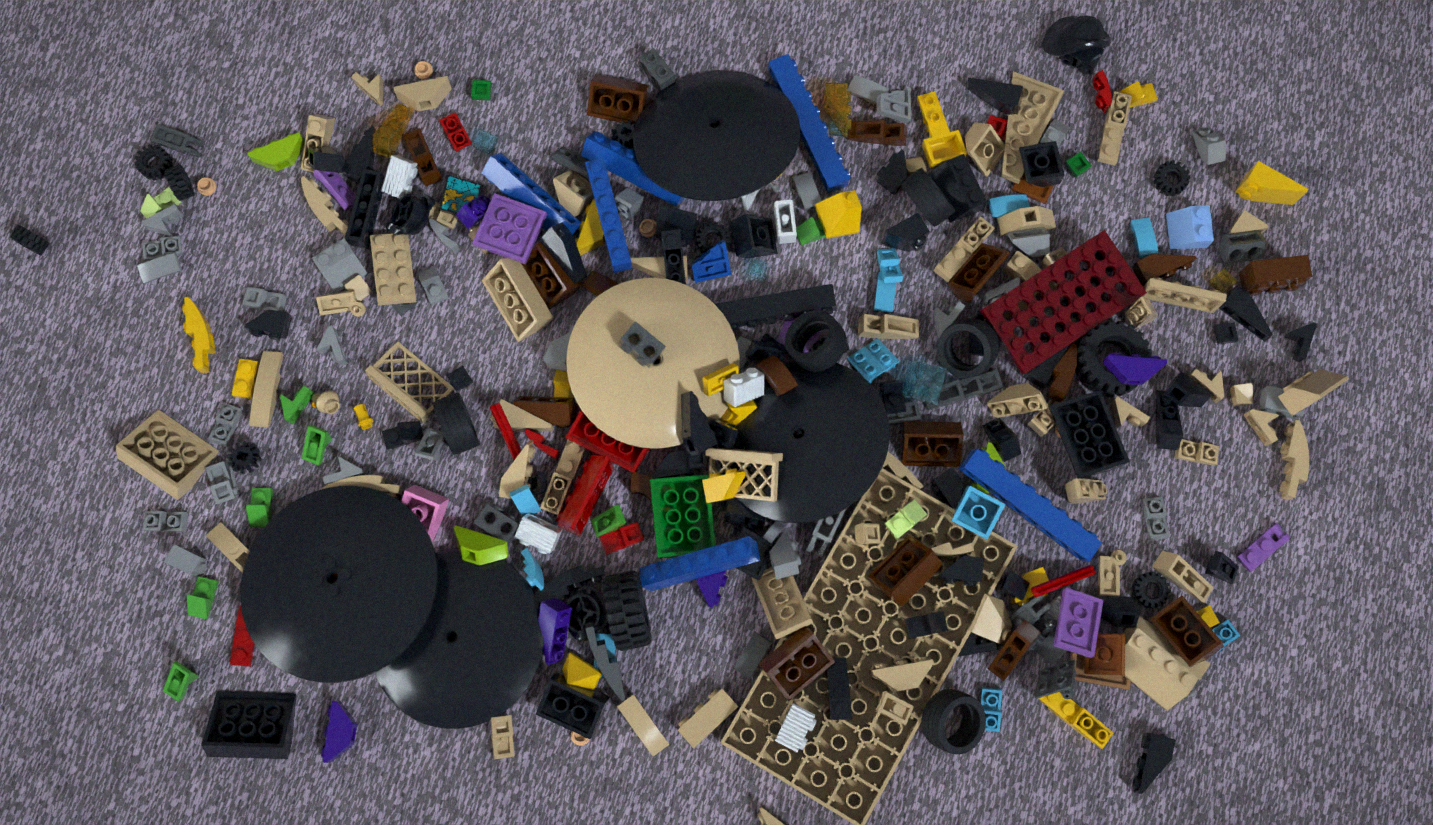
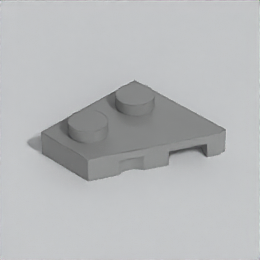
(895, 105)

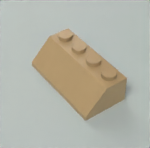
(517, 298)
(1155, 670)

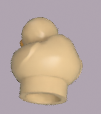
(326, 402)

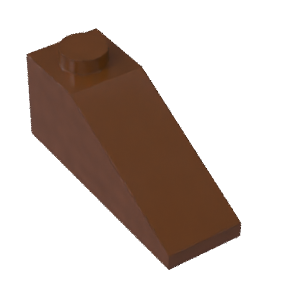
(553, 410)
(1014, 650)

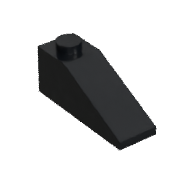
(1001, 96)
(564, 250)
(1243, 309)
(838, 690)

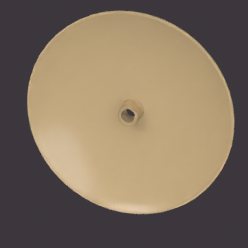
(638, 401)

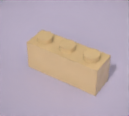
(707, 717)

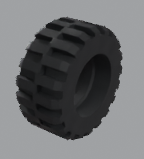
(1087, 360)
(626, 610)

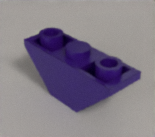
(473, 211)
(1133, 368)
(710, 587)
(339, 733)

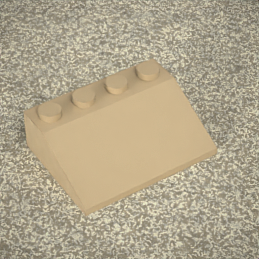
(166, 454)

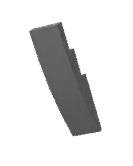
(968, 388)
(608, 666)

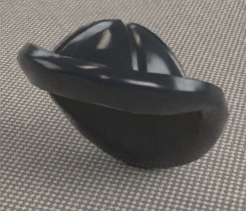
(1075, 35)

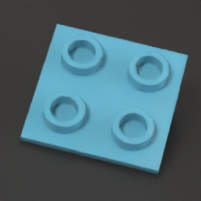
(873, 360)

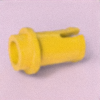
(365, 421)

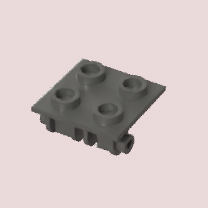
(1044, 643)
(1057, 679)

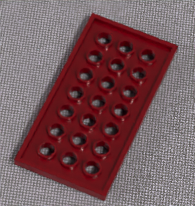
(1040, 282)

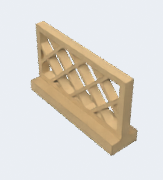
(395, 390)
(748, 456)

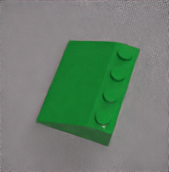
(681, 516)

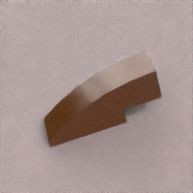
(878, 132)
(423, 157)
(1063, 375)

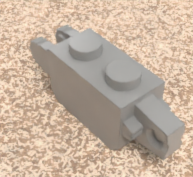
(825, 531)

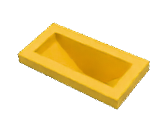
(580, 673)

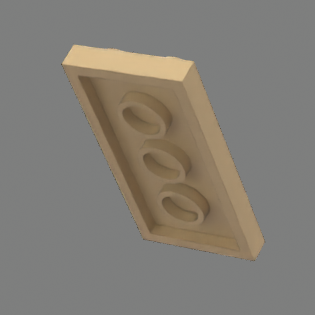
(392, 269)
(1184, 296)
(782, 603)

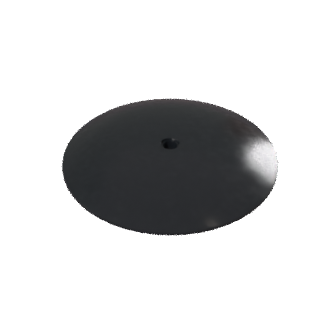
(716, 135)
(835, 458)
(490, 660)

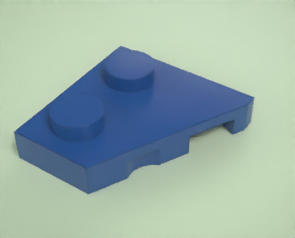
(712, 263)

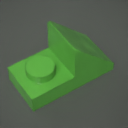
(810, 231)
(294, 408)
(315, 444)
(261, 505)
(608, 521)
(201, 601)
(178, 681)

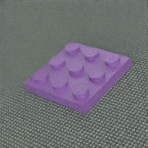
(509, 228)

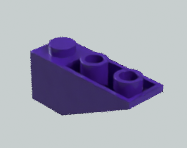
(554, 625)

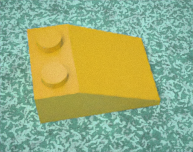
(1269, 186)

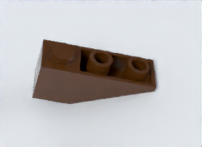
(1161, 265)

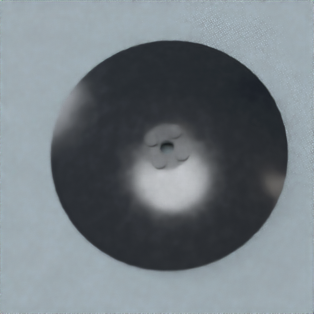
(371, 610)

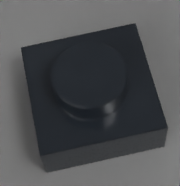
(1225, 333)
(460, 378)
(538, 483)

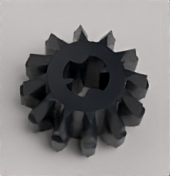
(618, 133)
(248, 450)

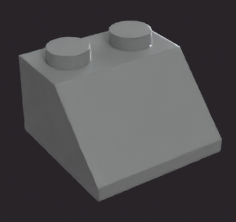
(339, 265)

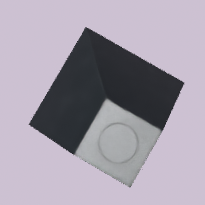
(1042, 164)

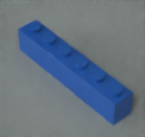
(624, 164)
(523, 189)
(608, 215)
(699, 564)

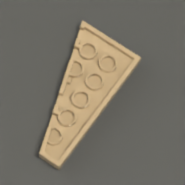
(1029, 125)

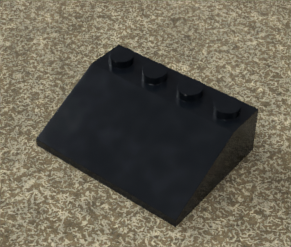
(1089, 434)
(250, 725)

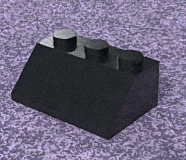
(960, 187)
(572, 706)

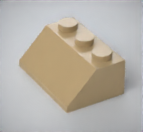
(1310, 389)

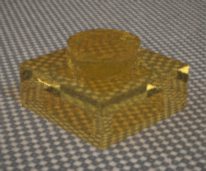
(1223, 281)

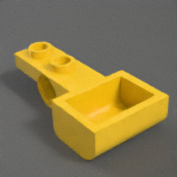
(943, 143)

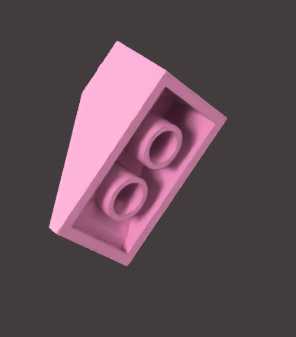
(426, 506)

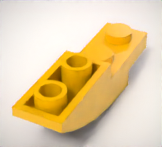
(199, 329)
(1078, 719)

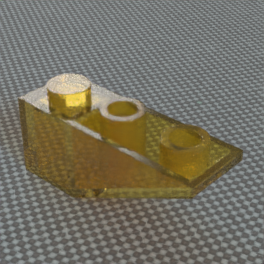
(836, 105)
(391, 131)

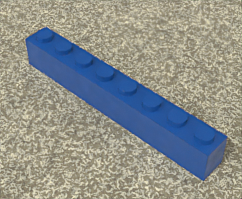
(812, 130)
(1030, 505)

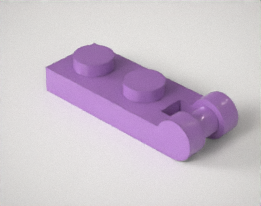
(337, 188)
(1262, 547)

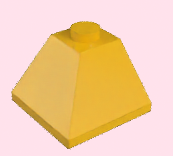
(840, 214)

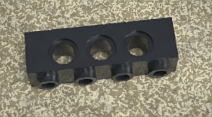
(365, 209)

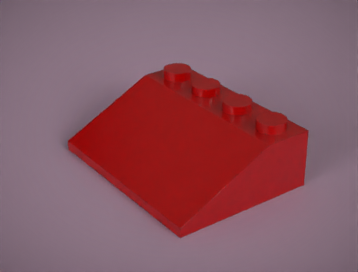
(593, 439)
(586, 494)

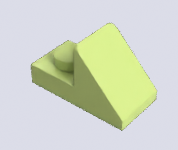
(160, 202)
(905, 519)

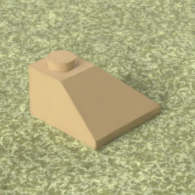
(984, 146)
(573, 192)
(992, 620)

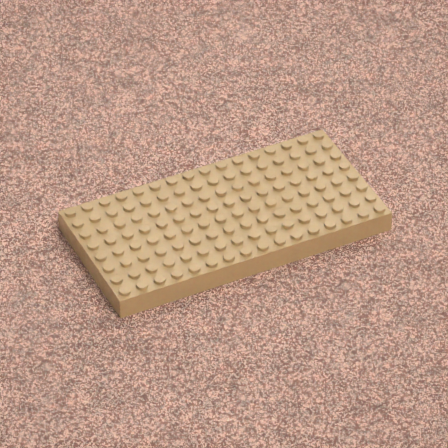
(854, 758)

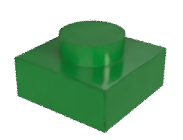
(481, 90)
(1078, 165)

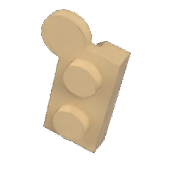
(340, 303)
(1110, 573)

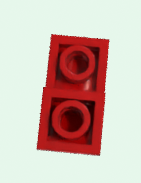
(1103, 97)
(455, 132)

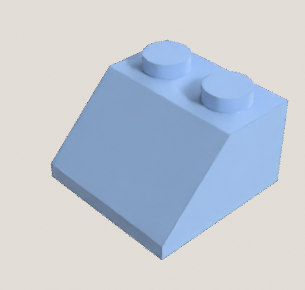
(1190, 227)

